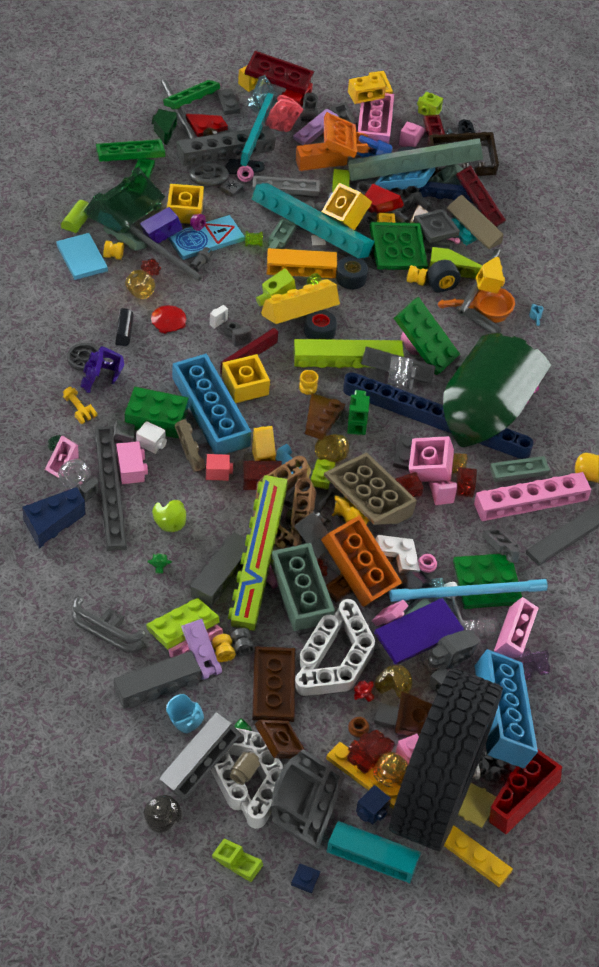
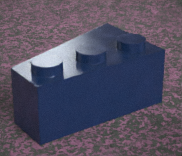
(53, 514)

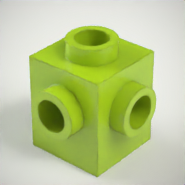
(429, 104)

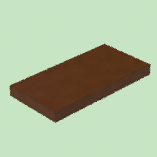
(274, 684)

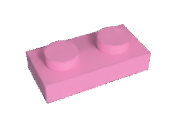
(390, 613)

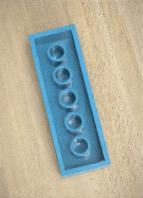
(211, 405)
(512, 730)

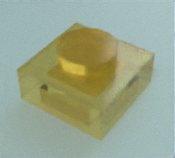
(459, 460)

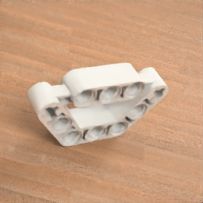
(317, 652)
(268, 773)

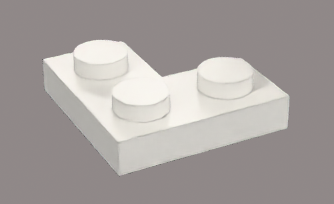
(402, 549)

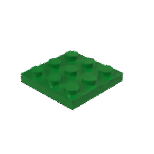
(398, 245)
(486, 570)

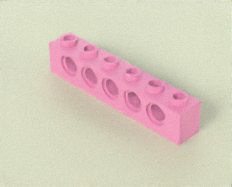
(532, 496)

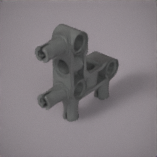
(409, 196)

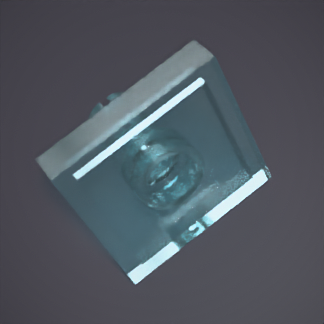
(261, 89)

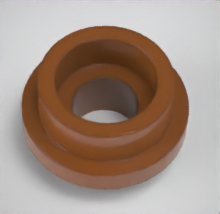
(358, 721)

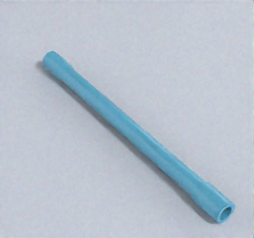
(408, 594)

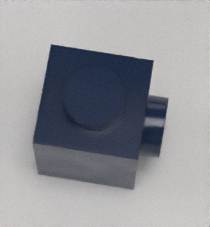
(373, 805)

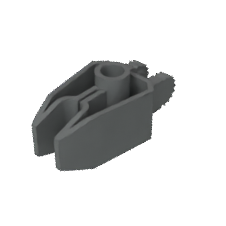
(454, 649)

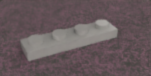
(290, 185)

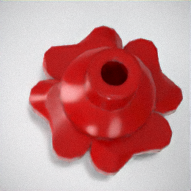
(363, 690)

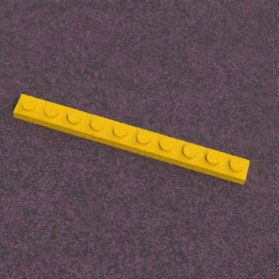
(457, 841)

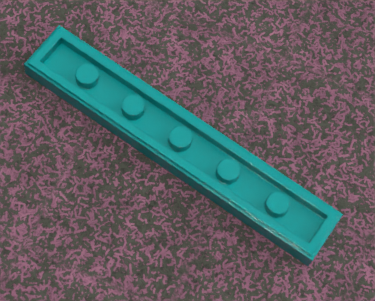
(256, 130)

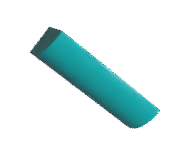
(373, 851)

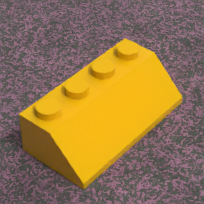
(301, 302)

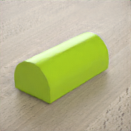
(75, 217)

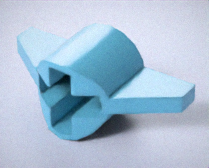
(536, 313)

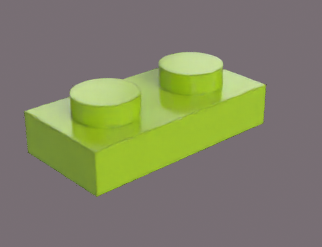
(318, 478)

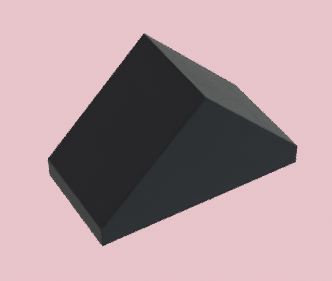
(414, 580)

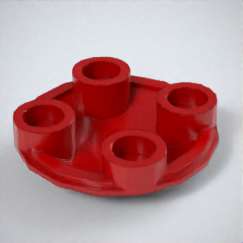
(168, 319)

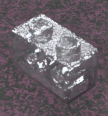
(401, 372)

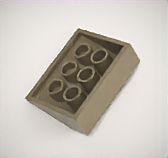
(372, 490)

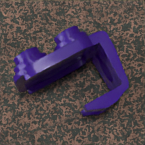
(96, 362)

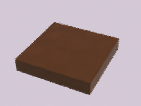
(279, 738)

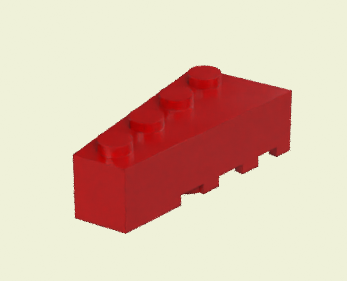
(524, 791)

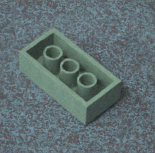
(301, 586)

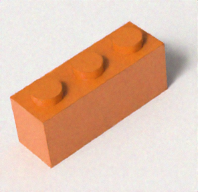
(318, 156)

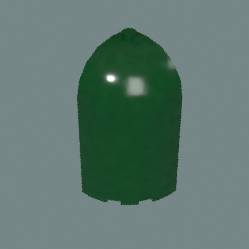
(492, 387)

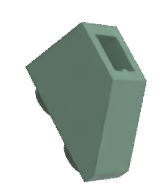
(447, 175)

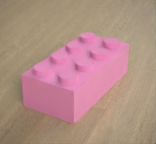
(376, 118)

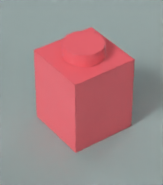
(218, 467)

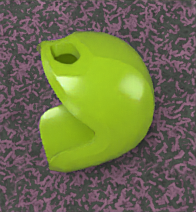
(171, 517)

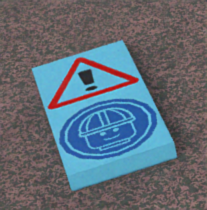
(214, 235)

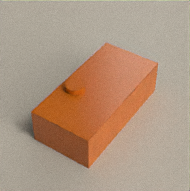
(361, 560)

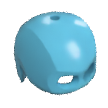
(184, 713)

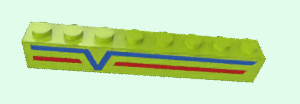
(259, 551)

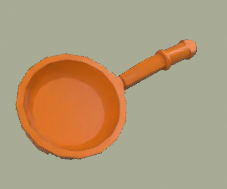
(491, 305)

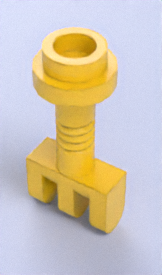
(71, 394)

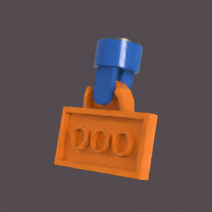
(342, 136)

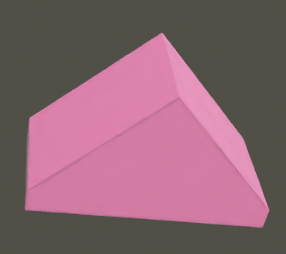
(64, 451)
(443, 491)

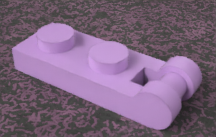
(201, 647)

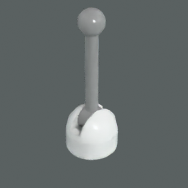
(450, 584)

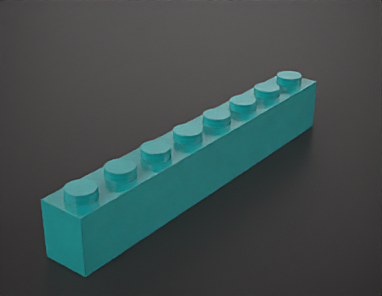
(313, 220)

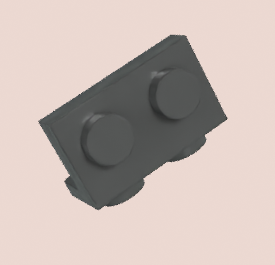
(313, 530)

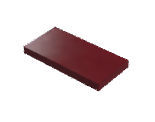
(279, 72)

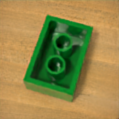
(157, 408)

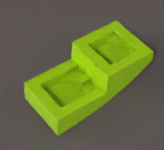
(235, 859)

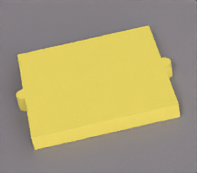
(476, 805)

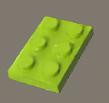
(168, 627)

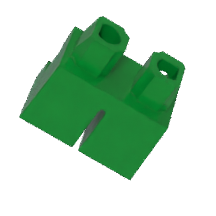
(358, 413)

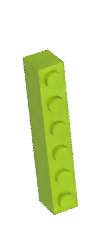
(339, 353)

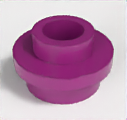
(198, 221)

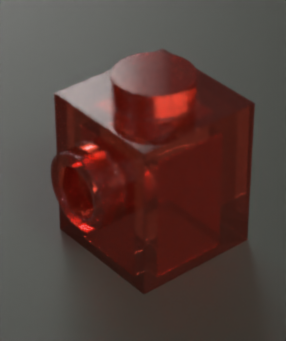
(466, 481)

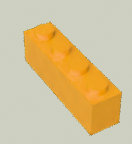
(302, 262)

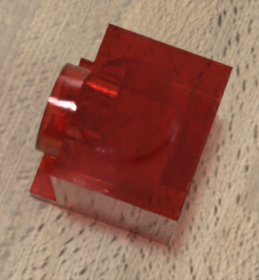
(411, 483)

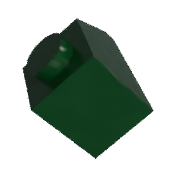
(164, 124)

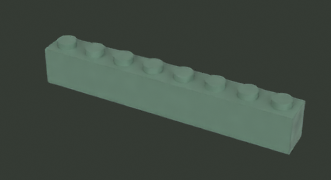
(415, 159)

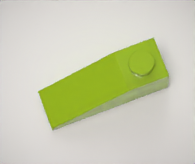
(465, 266)

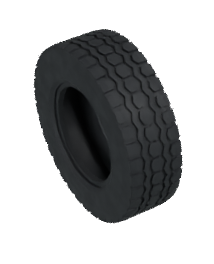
(445, 759)

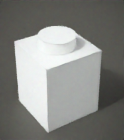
(151, 437)

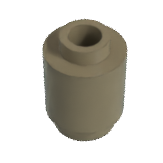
(244, 767)

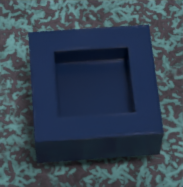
(305, 878)

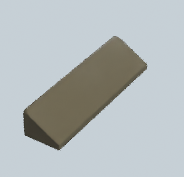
(475, 222)

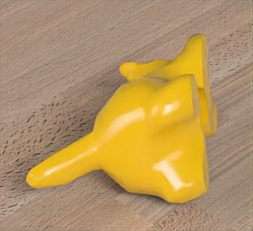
(347, 509)

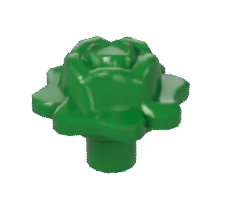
(159, 561)

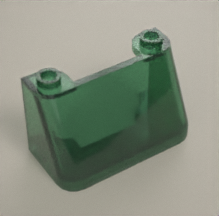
(125, 202)

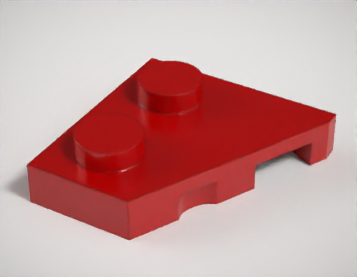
(200, 122)

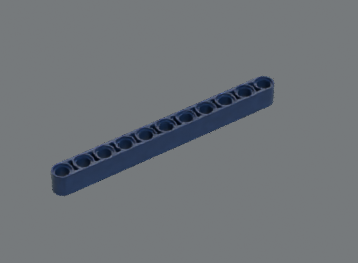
(430, 413)

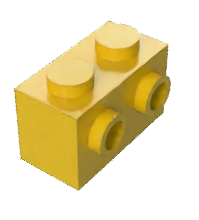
(366, 88)

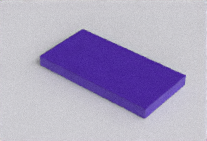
(418, 631)

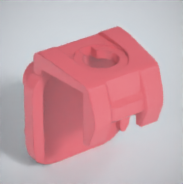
(283, 114)

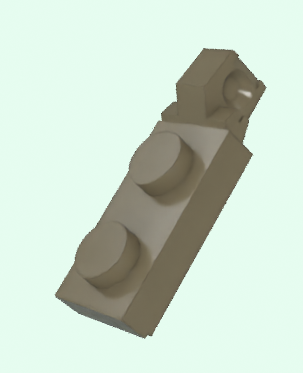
(189, 445)

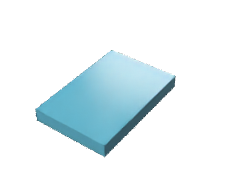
(82, 256)

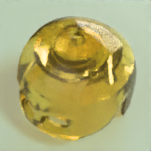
(141, 285)
(332, 448)
(395, 678)
(391, 767)

